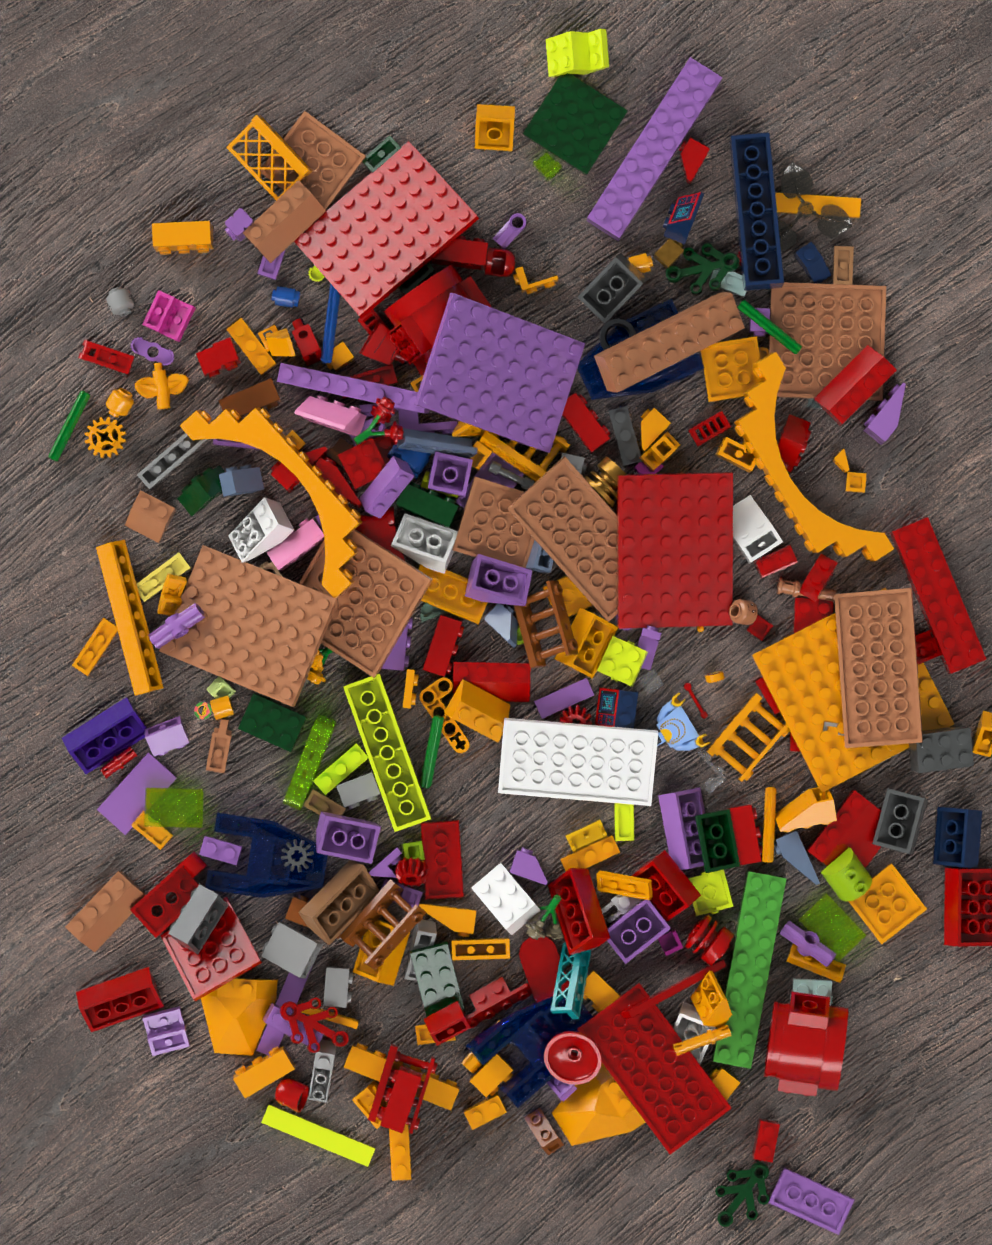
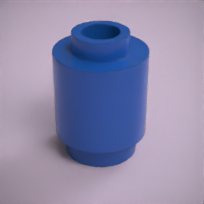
(286, 297)

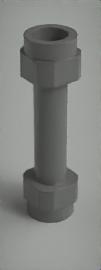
(496, 468)

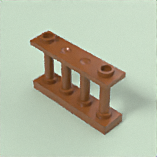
(529, 632)
(370, 914)

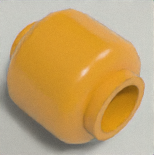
(120, 402)

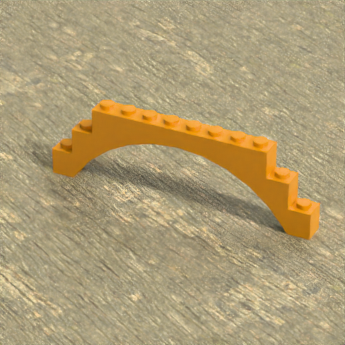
(760, 437)
(334, 513)

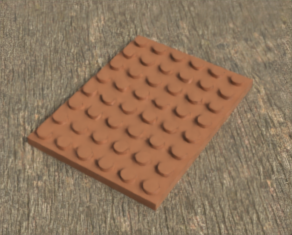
(254, 627)

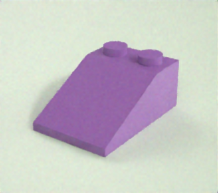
(497, 581)

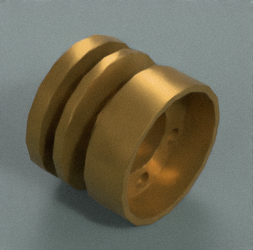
(606, 482)

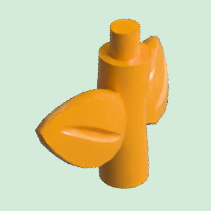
(161, 386)

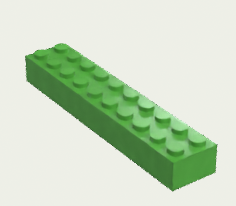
(750, 966)

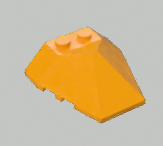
(237, 1014)
(596, 1111)

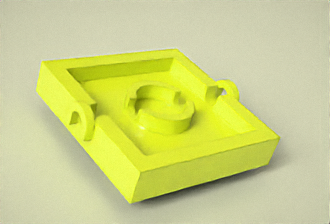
(622, 661)
(713, 891)

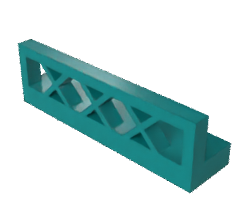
(577, 982)

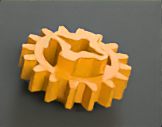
(101, 445)

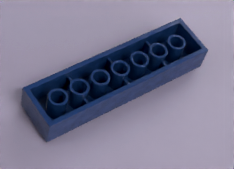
(756, 211)

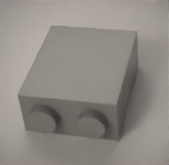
(291, 950)

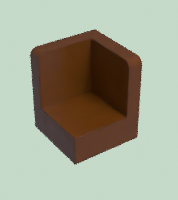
(338, 448)

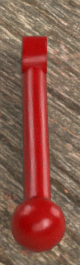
(703, 714)

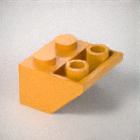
(711, 1002)

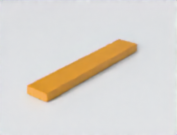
(849, 205)

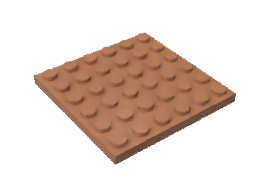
(831, 327)
(374, 607)

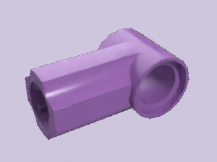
(509, 232)

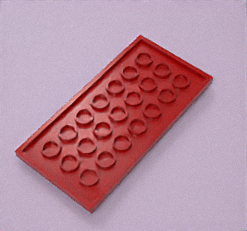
(664, 1088)

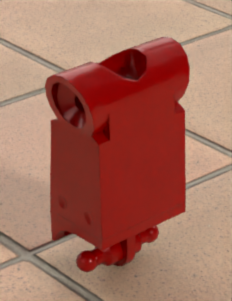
(381, 530)

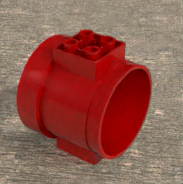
(420, 312)
(806, 1044)

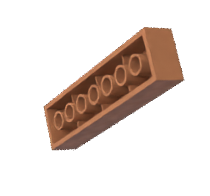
(669, 342)

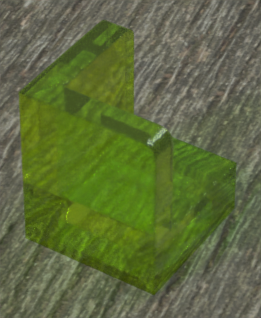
(547, 166)

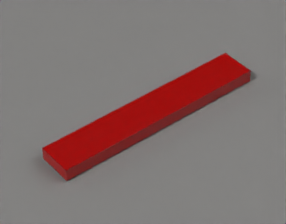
(672, 990)

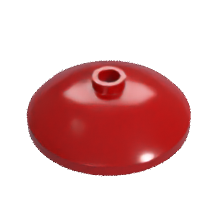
(571, 1066)

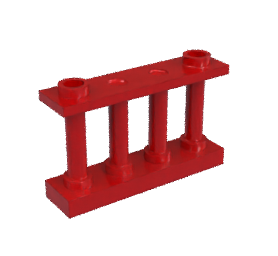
(387, 1074)

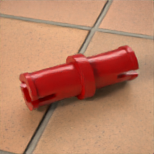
(118, 762)

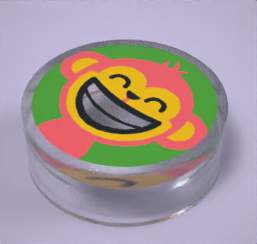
(202, 710)

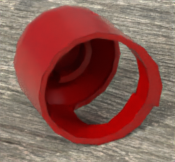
(499, 262)
(289, 1092)

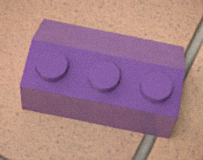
(346, 837)

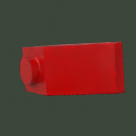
(692, 157)

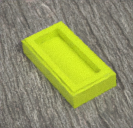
(624, 822)

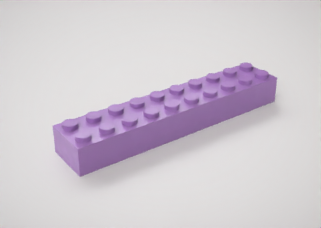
(654, 149)

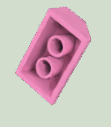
(332, 415)
(296, 544)

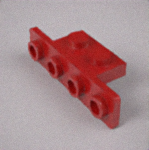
(494, 999)

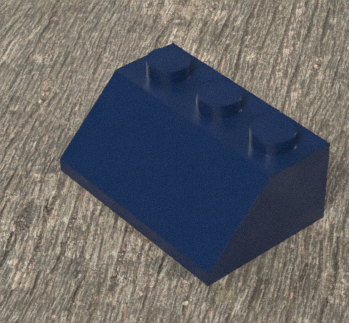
(957, 837)

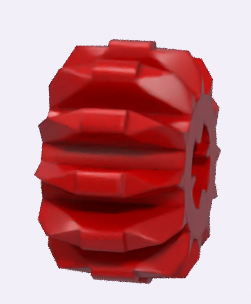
(580, 715)
(411, 872)

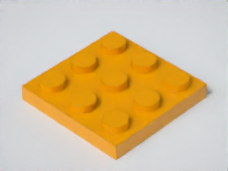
(730, 368)
(888, 904)

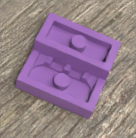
(166, 1031)

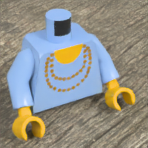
(677, 728)

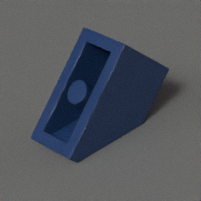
(812, 263)

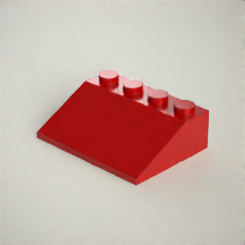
(853, 829)
(968, 907)

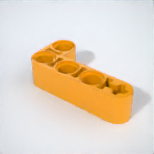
(431, 706)

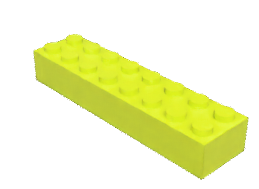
(387, 752)

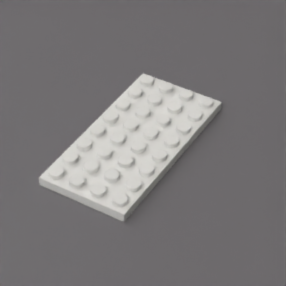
(578, 761)

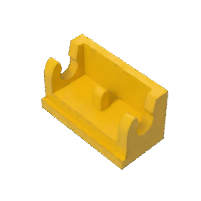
(586, 836)

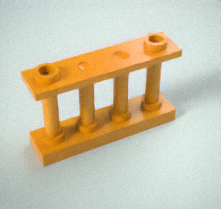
(522, 461)
(743, 720)

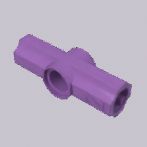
(176, 625)
(808, 943)

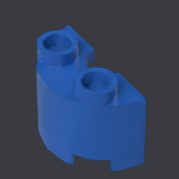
(415, 459)

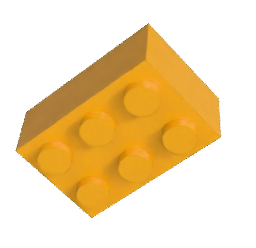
(182, 237)

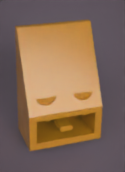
(807, 810)

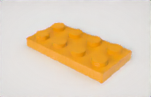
(448, 594)

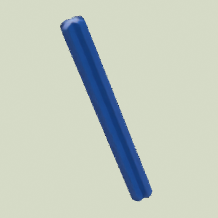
(330, 325)

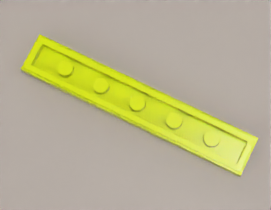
(318, 1135)

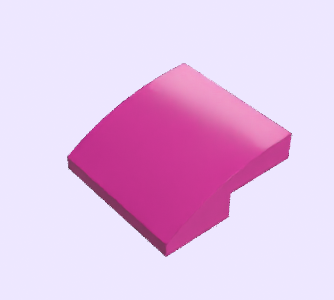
(168, 316)

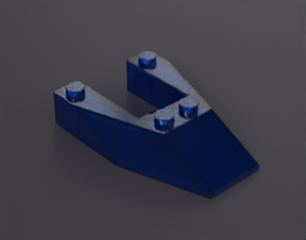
(683, 369)
(266, 869)
(530, 1031)

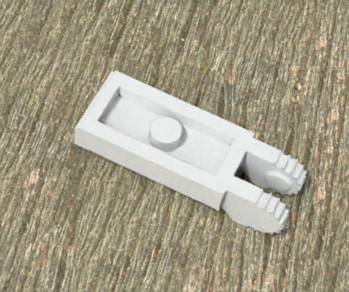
(623, 905)

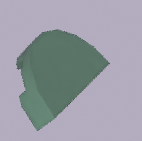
(429, 612)

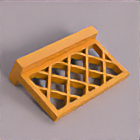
(277, 143)

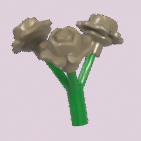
(553, 930)

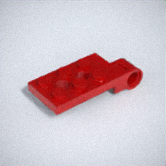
(178, 881)

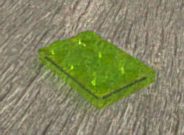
(173, 808)
(832, 926)

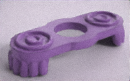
(141, 347)

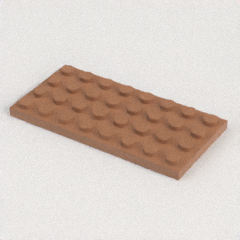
(575, 532)
(878, 668)

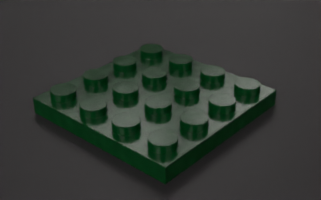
(575, 122)

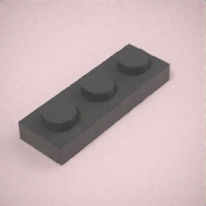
(625, 436)

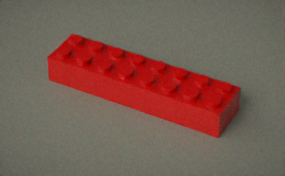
(938, 595)

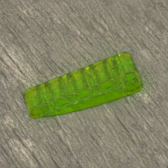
(309, 761)

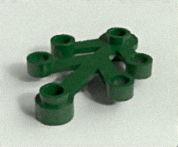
(706, 268)
(743, 1191)

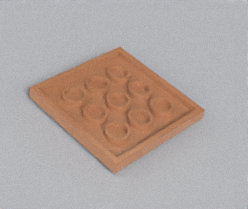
(324, 152)
(490, 527)

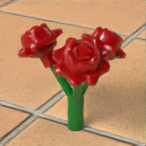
(382, 414)

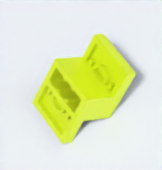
(577, 53)

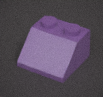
(449, 474)
(527, 866)

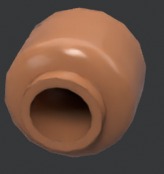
(743, 612)

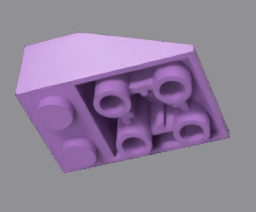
(886, 420)

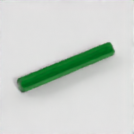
(769, 327)
(69, 425)
(431, 752)

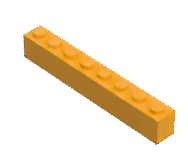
(129, 617)

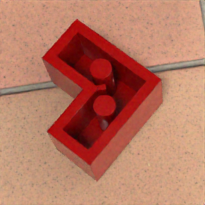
(219, 357)
(793, 441)

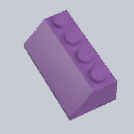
(680, 826)

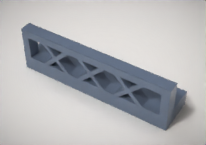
(432, 442)

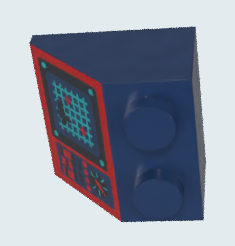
(682, 217)
(616, 708)

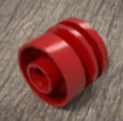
(710, 940)

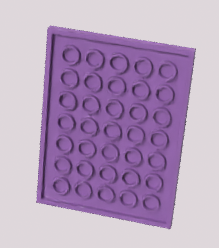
(499, 373)

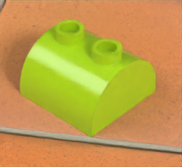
(847, 876)

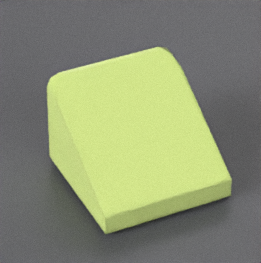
(220, 688)

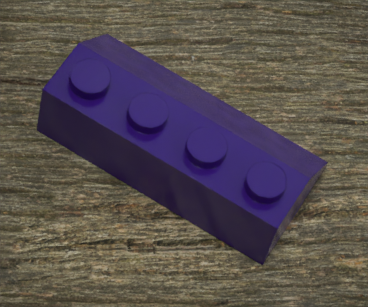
(105, 735)

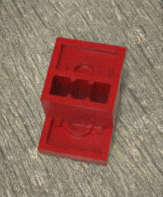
(366, 460)

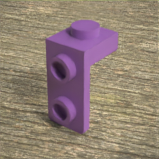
(648, 641)

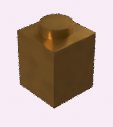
(669, 252)

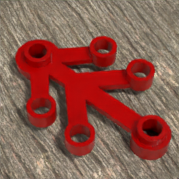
(310, 1023)

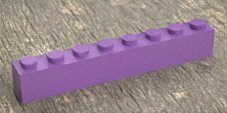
(347, 386)

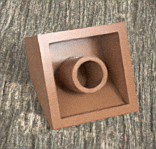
(150, 516)

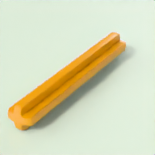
(769, 825)

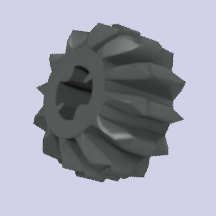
(302, 859)

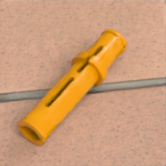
(709, 1037)

